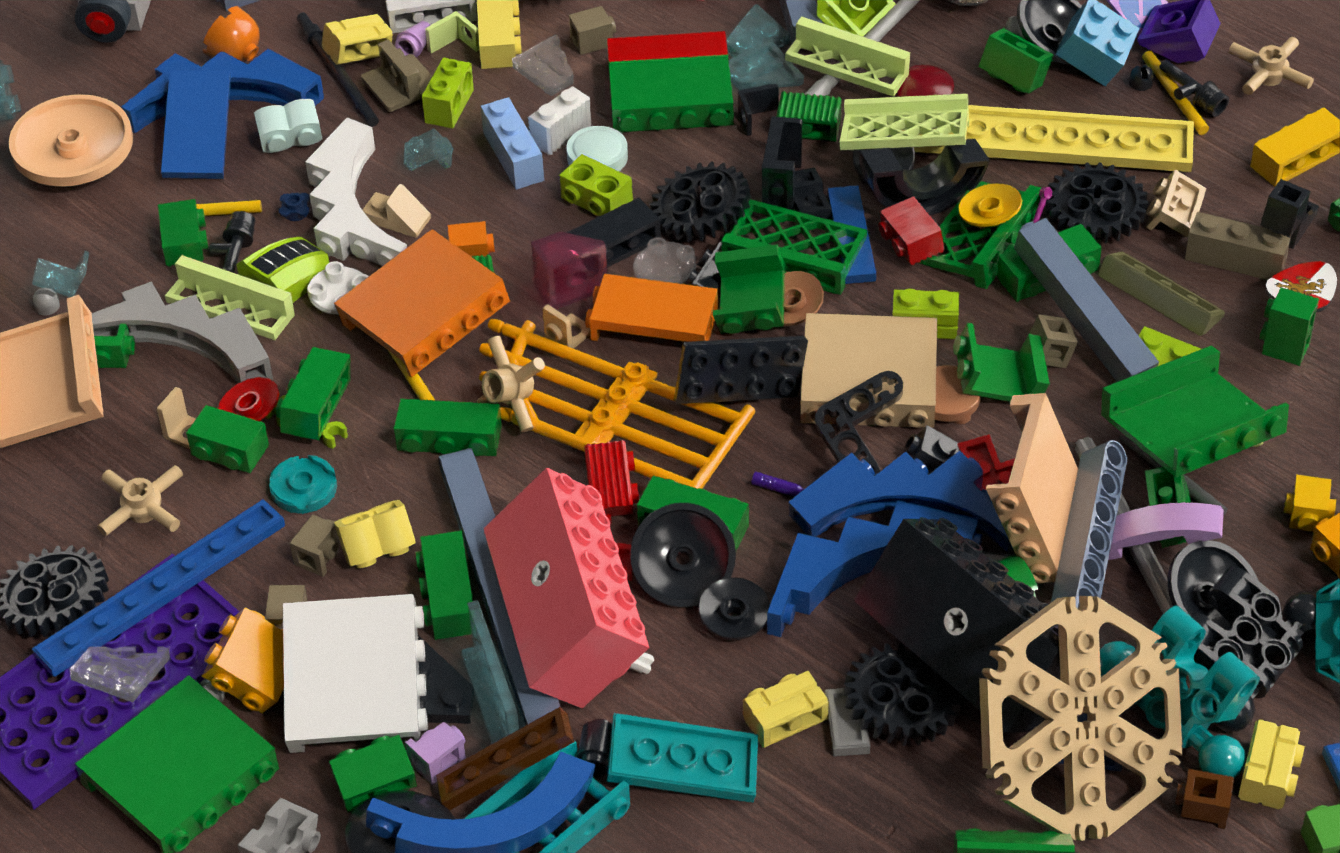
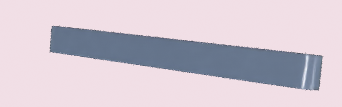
(472, 514)

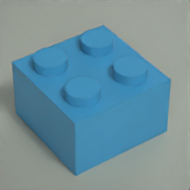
(1097, 41)

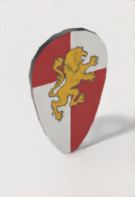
(1308, 278)

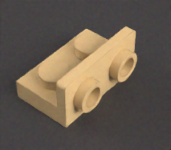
(1175, 202)

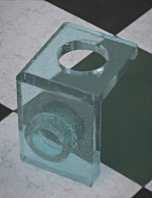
(60, 278)

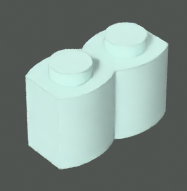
(288, 125)

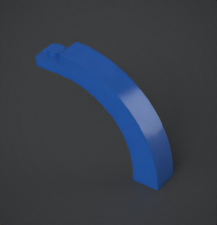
(498, 832)

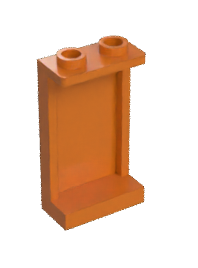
(652, 309)

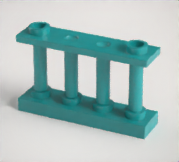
(584, 826)

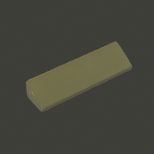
(1160, 293)

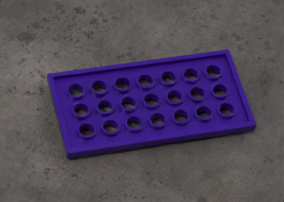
(73, 719)

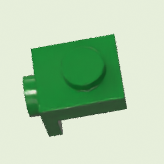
(115, 350)

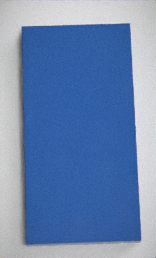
(196, 124)

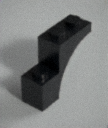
(1289, 211)

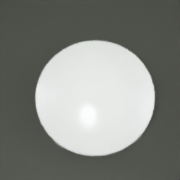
(332, 285)

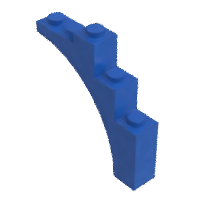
(264, 79)
(855, 490)

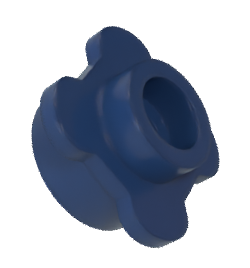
(294, 206)

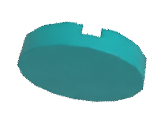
(303, 484)

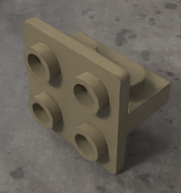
(398, 79)

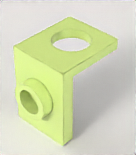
(449, 30)

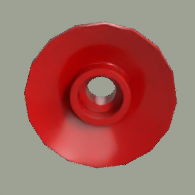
(251, 398)

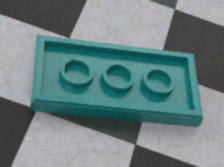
(683, 757)

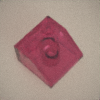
(567, 267)

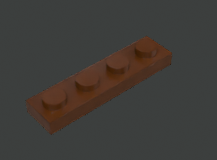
(504, 758)

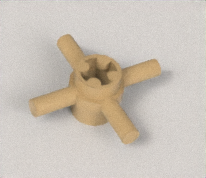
(510, 383)

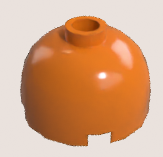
(234, 35)

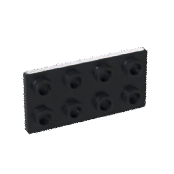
(740, 369)

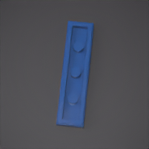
(848, 209)

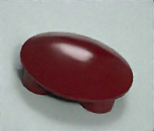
(926, 81)

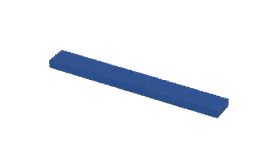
(158, 587)

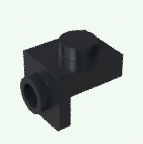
(931, 447)

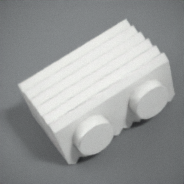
(559, 120)

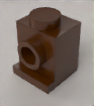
(1205, 797)

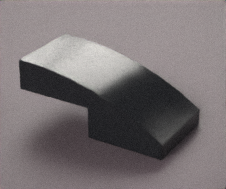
(810, 195)

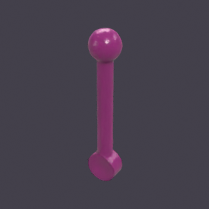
(1045, 194)

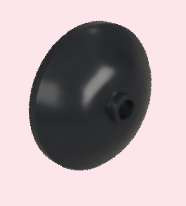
(1046, 22)
(675, 531)
(1195, 573)
(362, 840)

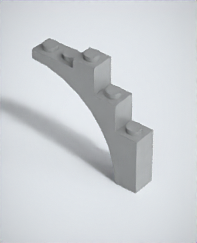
(185, 324)

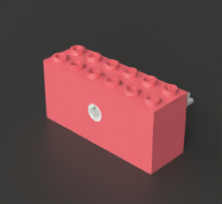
(566, 590)

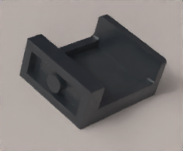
(780, 159)

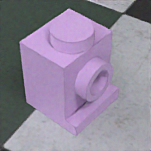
(436, 751)

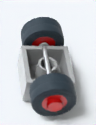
(109, 19)

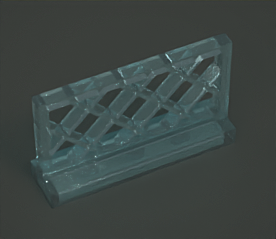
(490, 680)

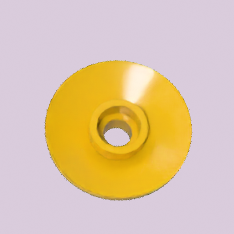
(990, 205)

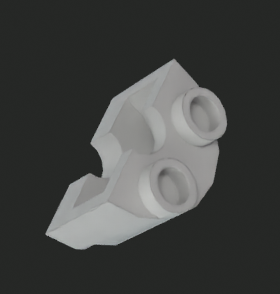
(284, 830)

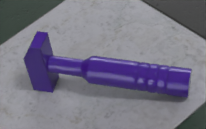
(776, 484)

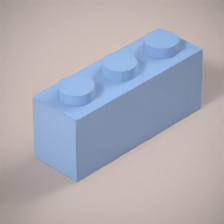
(512, 143)

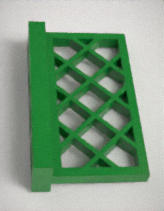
(986, 255)
(828, 272)

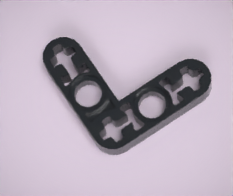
(848, 418)

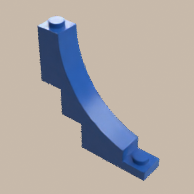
(822, 565)

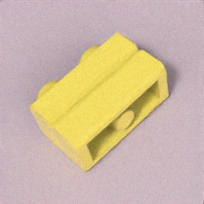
(355, 38)
(785, 708)
(1270, 763)

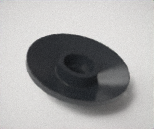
(734, 596)

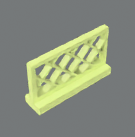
(912, 114)

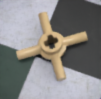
(1270, 65)
(140, 500)

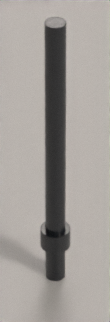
(314, 36)

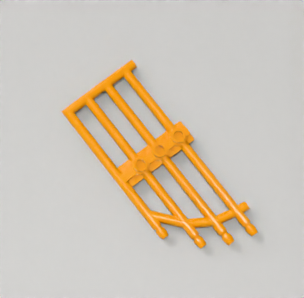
(616, 405)

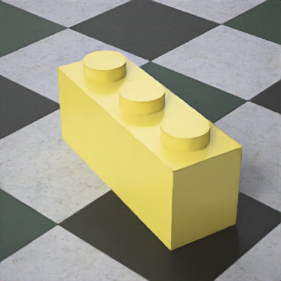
(497, 32)

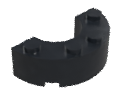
(933, 186)

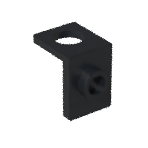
(756, 101)

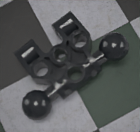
(1267, 636)

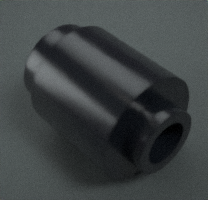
(595, 745)

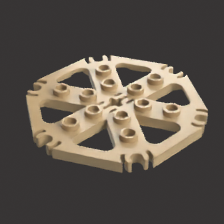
(1077, 693)

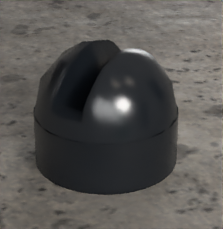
(1136, 80)

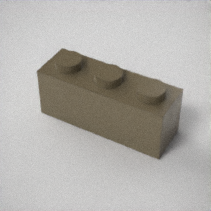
(1236, 246)

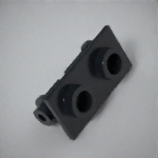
(708, 270)

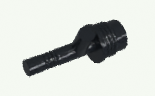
(1206, 97)
(237, 235)

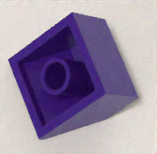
(1181, 30)

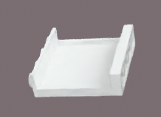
(352, 670)

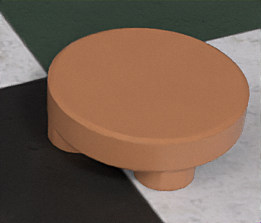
(951, 402)

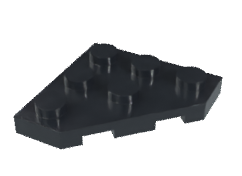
(447, 692)

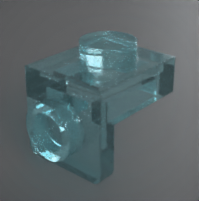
(427, 148)

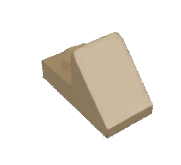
(398, 212)

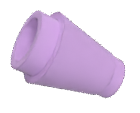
(412, 39)

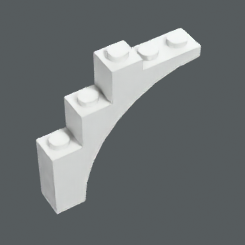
(342, 222)

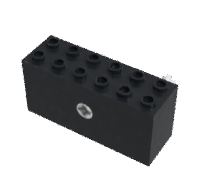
(954, 608)

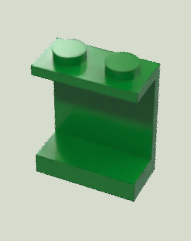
(750, 289)
(1000, 371)

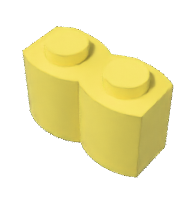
(375, 533)

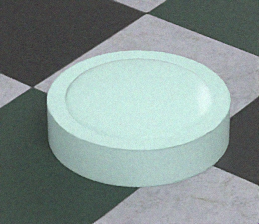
(600, 144)

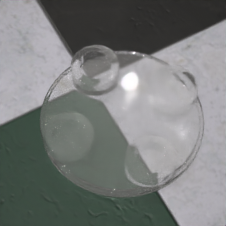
(665, 261)

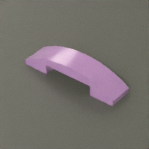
(1166, 521)

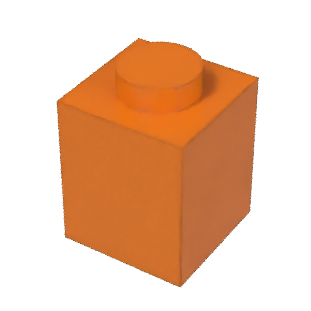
(471, 238)

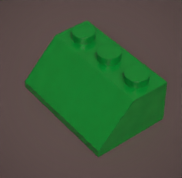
(1011, 841)

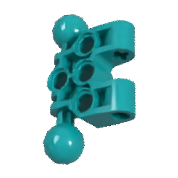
(1227, 682)

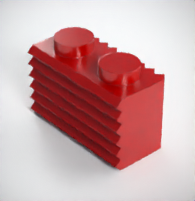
(911, 231)
(608, 472)

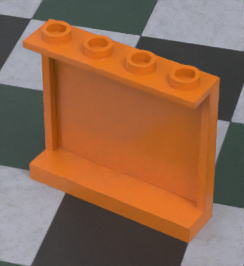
(423, 300)

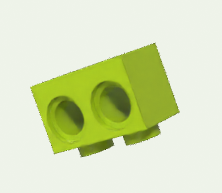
(447, 93)
(595, 186)

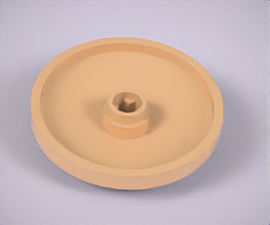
(71, 140)

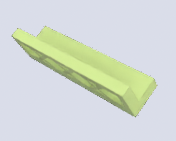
(852, 52)
(236, 293)

